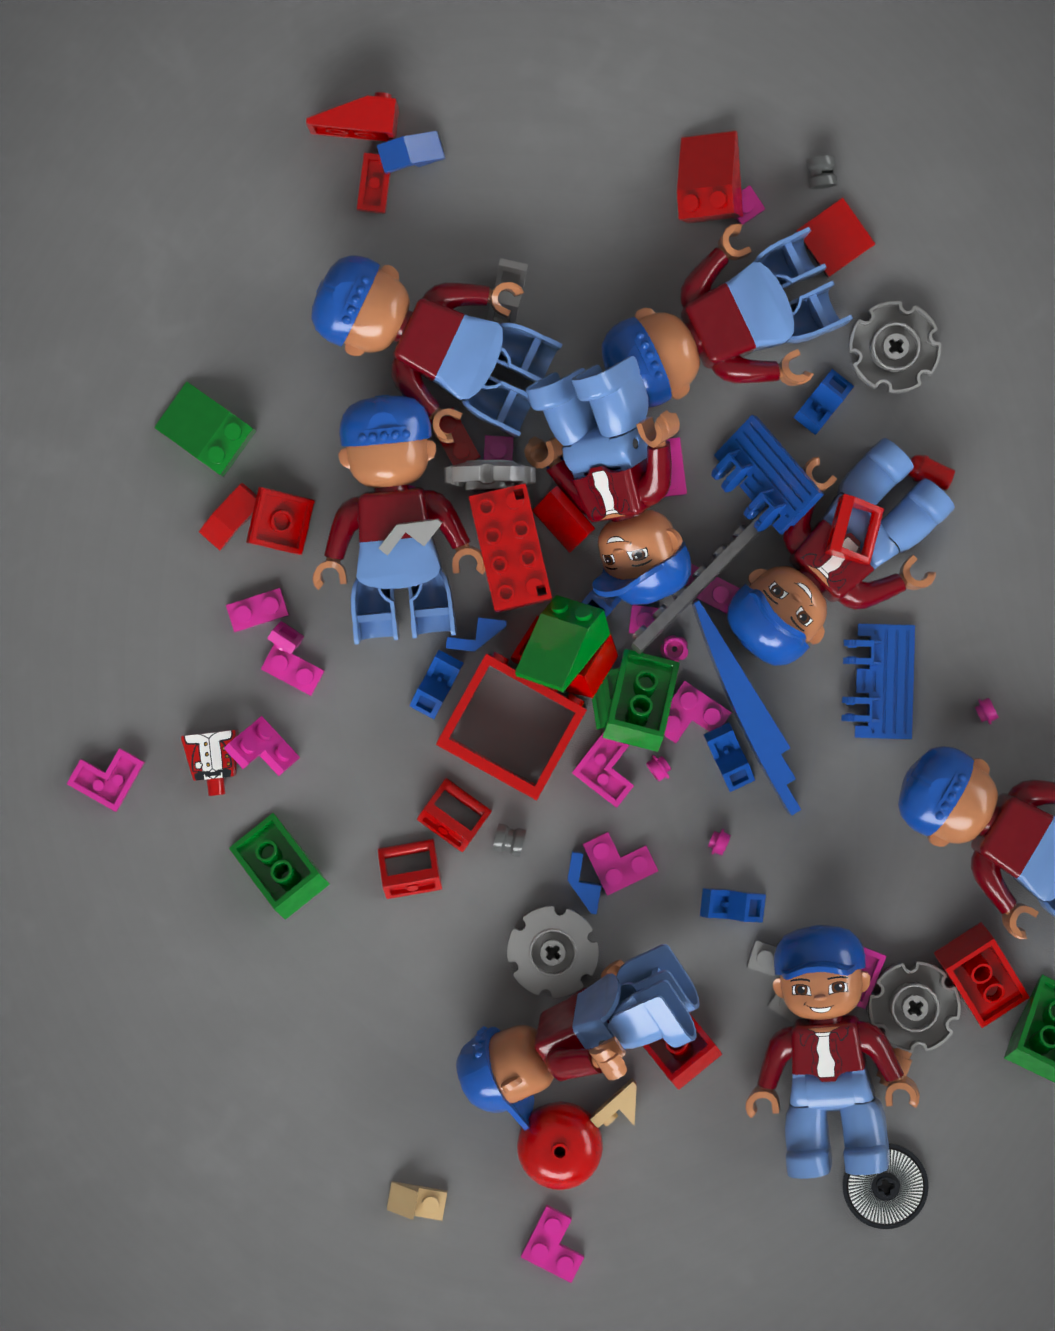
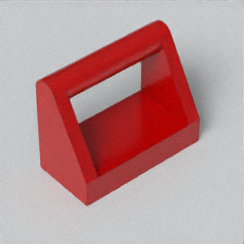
(840, 524)
(444, 824)
(410, 882)

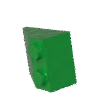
(205, 429)
(562, 642)
(641, 700)
(279, 866)
(1034, 1035)

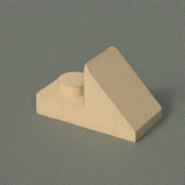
(622, 1100)
(416, 1200)

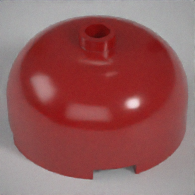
(560, 1126)

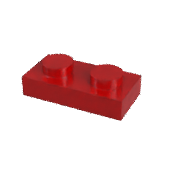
(373, 185)
(462, 448)

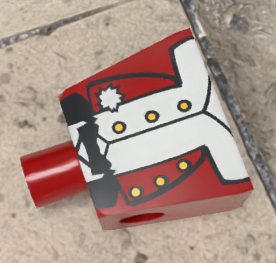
(210, 759)

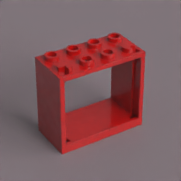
(510, 548)
(489, 766)

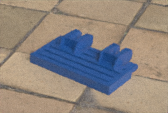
(772, 476)
(886, 681)

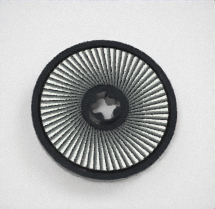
(901, 1202)

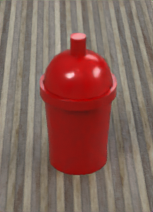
(932, 470)

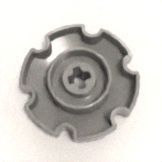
(917, 351)
(489, 474)
(559, 973)
(936, 1008)

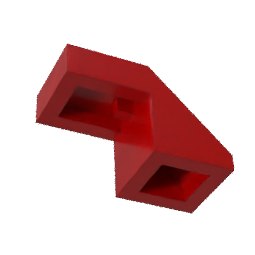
(229, 516)

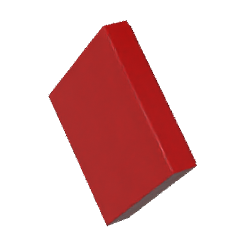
(836, 237)
(563, 519)
(280, 521)

